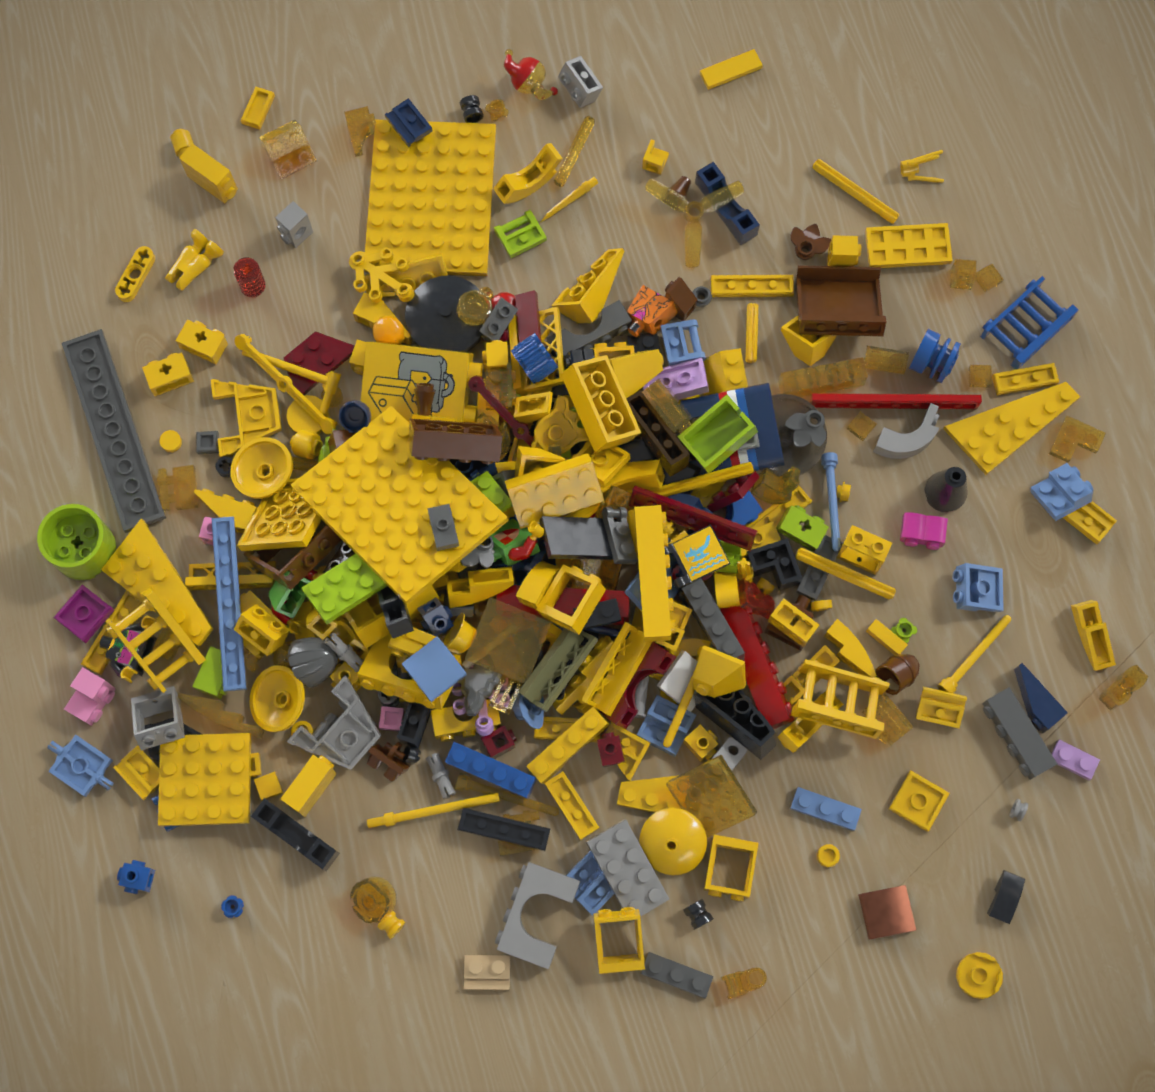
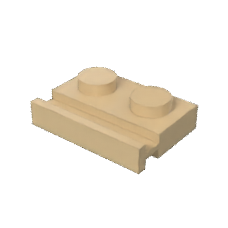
(487, 972)

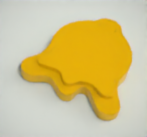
(559, 428)

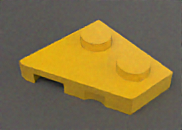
(633, 749)

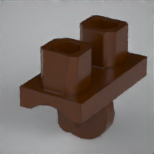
(391, 757)

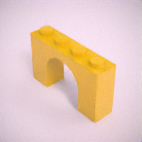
(377, 675)

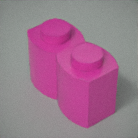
(923, 530)

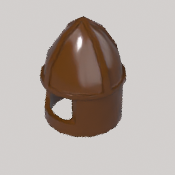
(901, 669)

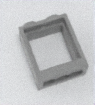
(144, 707)

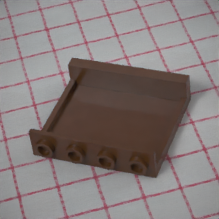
(839, 301)

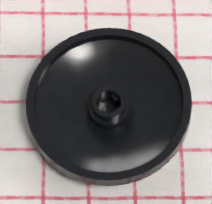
(434, 317)

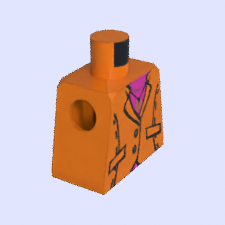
(649, 312)

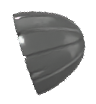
(311, 660)

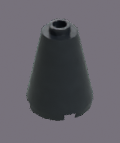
(947, 489)

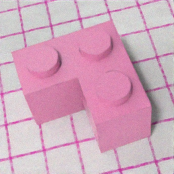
(90, 696)

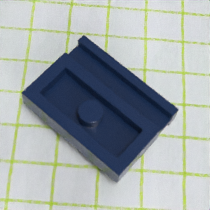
(408, 122)

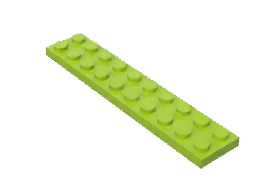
(355, 581)

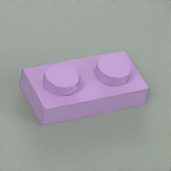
(1075, 759)

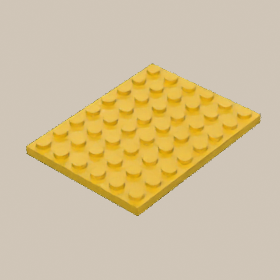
(433, 195)
(379, 504)

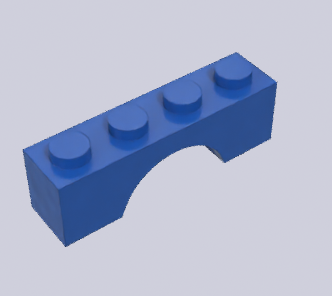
(741, 511)
(491, 770)

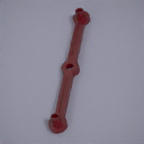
(477, 384)

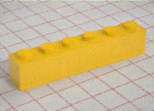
(652, 573)

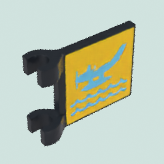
(697, 556)

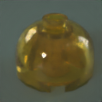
(373, 899)

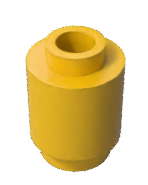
(181, 140)

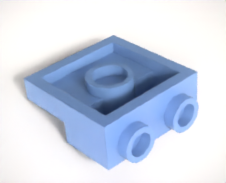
(1063, 491)
(978, 588)

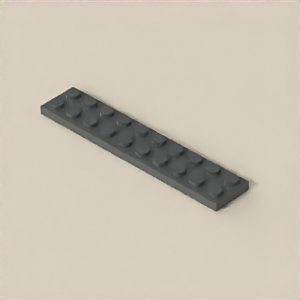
(113, 430)

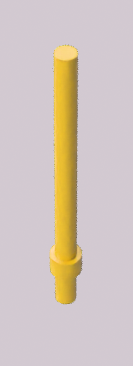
(391, 819)

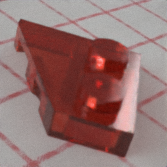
(752, 597)

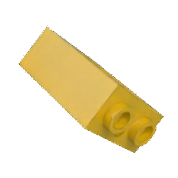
(866, 546)
(586, 606)
(733, 844)
(622, 962)

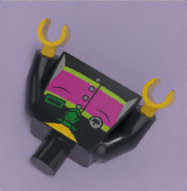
(120, 658)

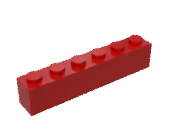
(568, 600)
(759, 669)

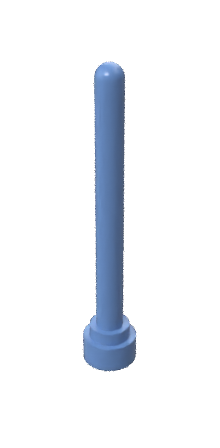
(829, 462)

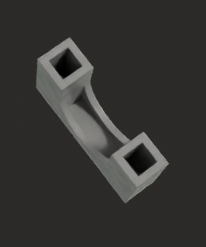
(515, 938)

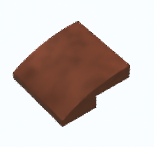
(887, 912)

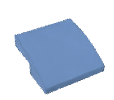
(434, 669)
(658, 722)
(593, 888)

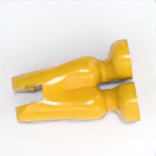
(191, 262)

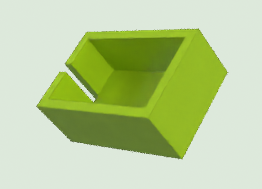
(718, 434)

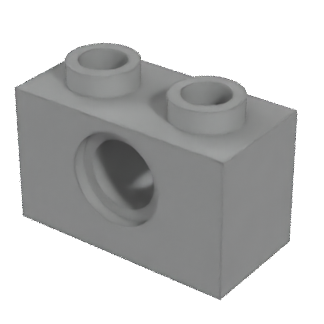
(294, 225)

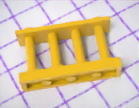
(164, 620)
(827, 714)

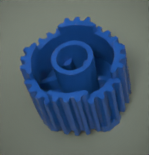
(534, 358)

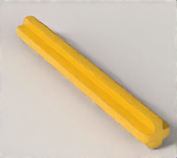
(855, 191)
(706, 479)
(845, 573)

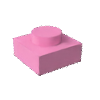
(391, 718)

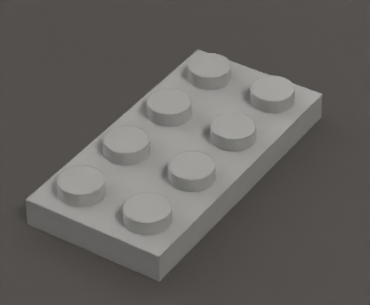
(627, 868)

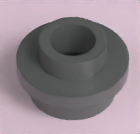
(705, 292)

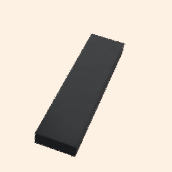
(504, 829)

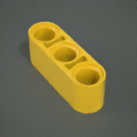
(726, 589)

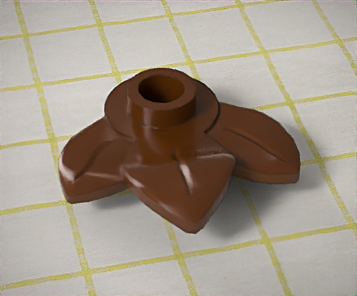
(809, 240)

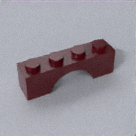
(655, 661)

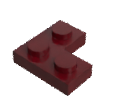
(734, 492)

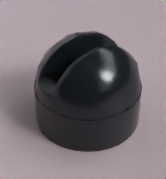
(411, 754)

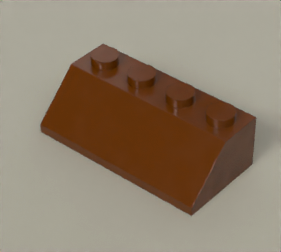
(454, 441)

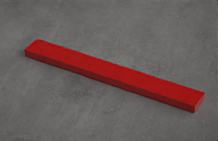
(895, 401)

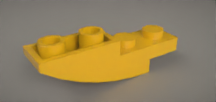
(579, 683)

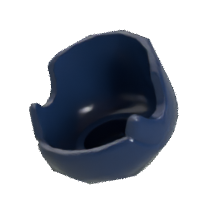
(354, 416)

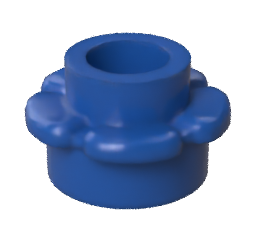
(226, 906)

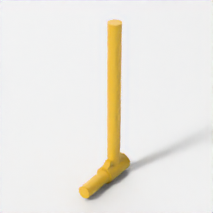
(330, 381)

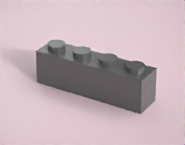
(1019, 734)

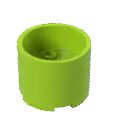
(65, 530)

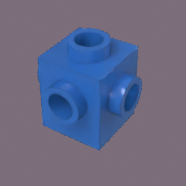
(143, 878)

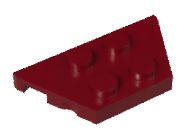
(318, 354)

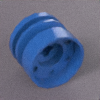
(935, 356)

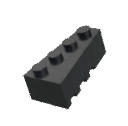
(739, 719)

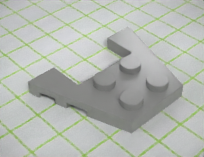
(348, 737)

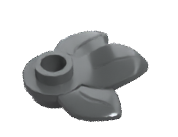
(805, 430)
(481, 555)

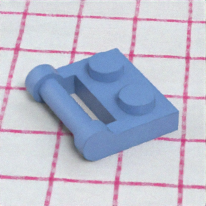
(675, 342)

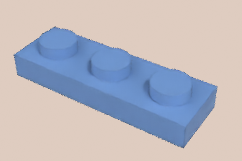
(825, 809)

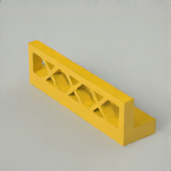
(245, 581)
(619, 670)

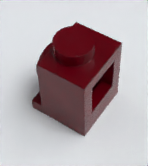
(499, 734)

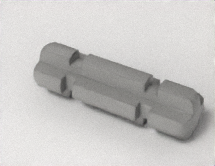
(324, 726)

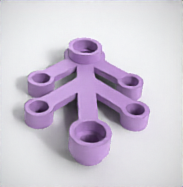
(483, 730)

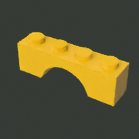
(568, 744)

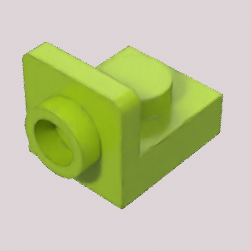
(733, 554)

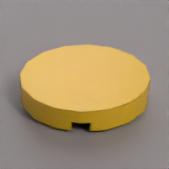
(301, 420)
(979, 975)

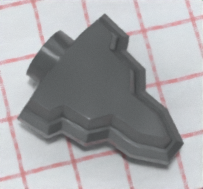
(477, 687)

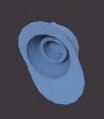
(526, 711)

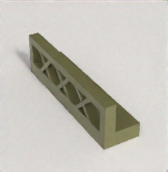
(554, 665)

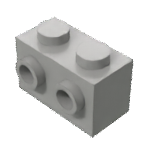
(580, 81)

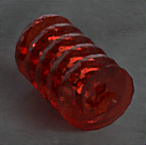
(249, 277)

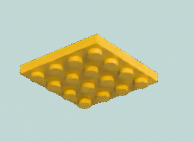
(280, 522)
(205, 780)

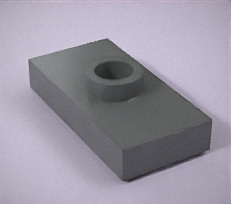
(443, 527)

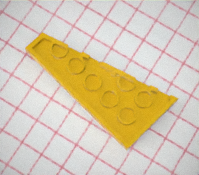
(999, 432)
(143, 565)

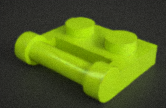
(522, 239)

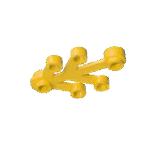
(379, 273)

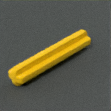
(751, 333)

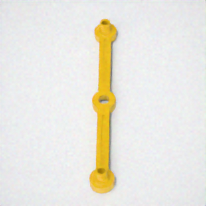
(243, 343)

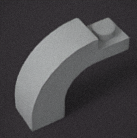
(901, 446)

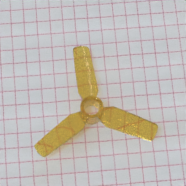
(708, 204)

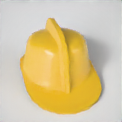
(459, 636)

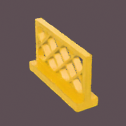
(522, 380)

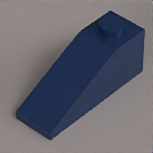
(1038, 701)

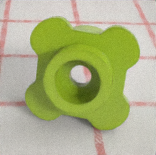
(904, 624)

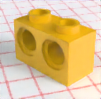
(793, 622)

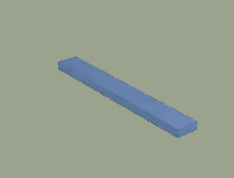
(228, 603)

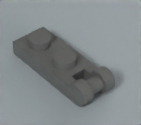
(619, 535)

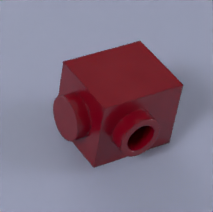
(610, 749)

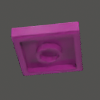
(84, 613)

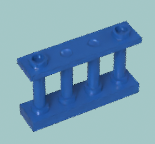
(1034, 341)

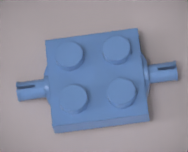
(80, 765)

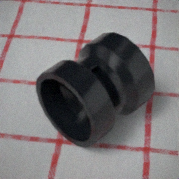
(470, 106)
(698, 914)

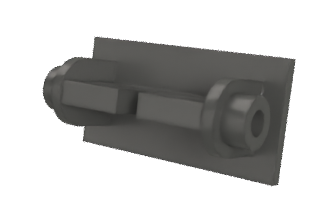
(498, 320)

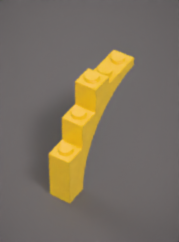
(643, 474)

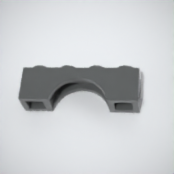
(613, 322)
(709, 615)

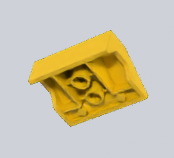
(369, 618)

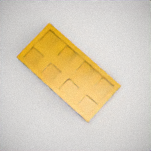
(908, 245)

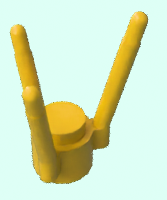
(911, 166)

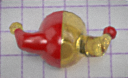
(528, 76)

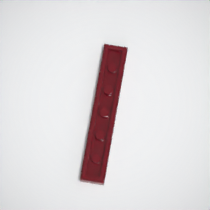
(695, 518)

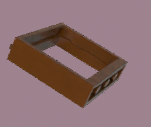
(300, 564)

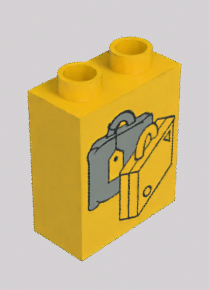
(395, 370)

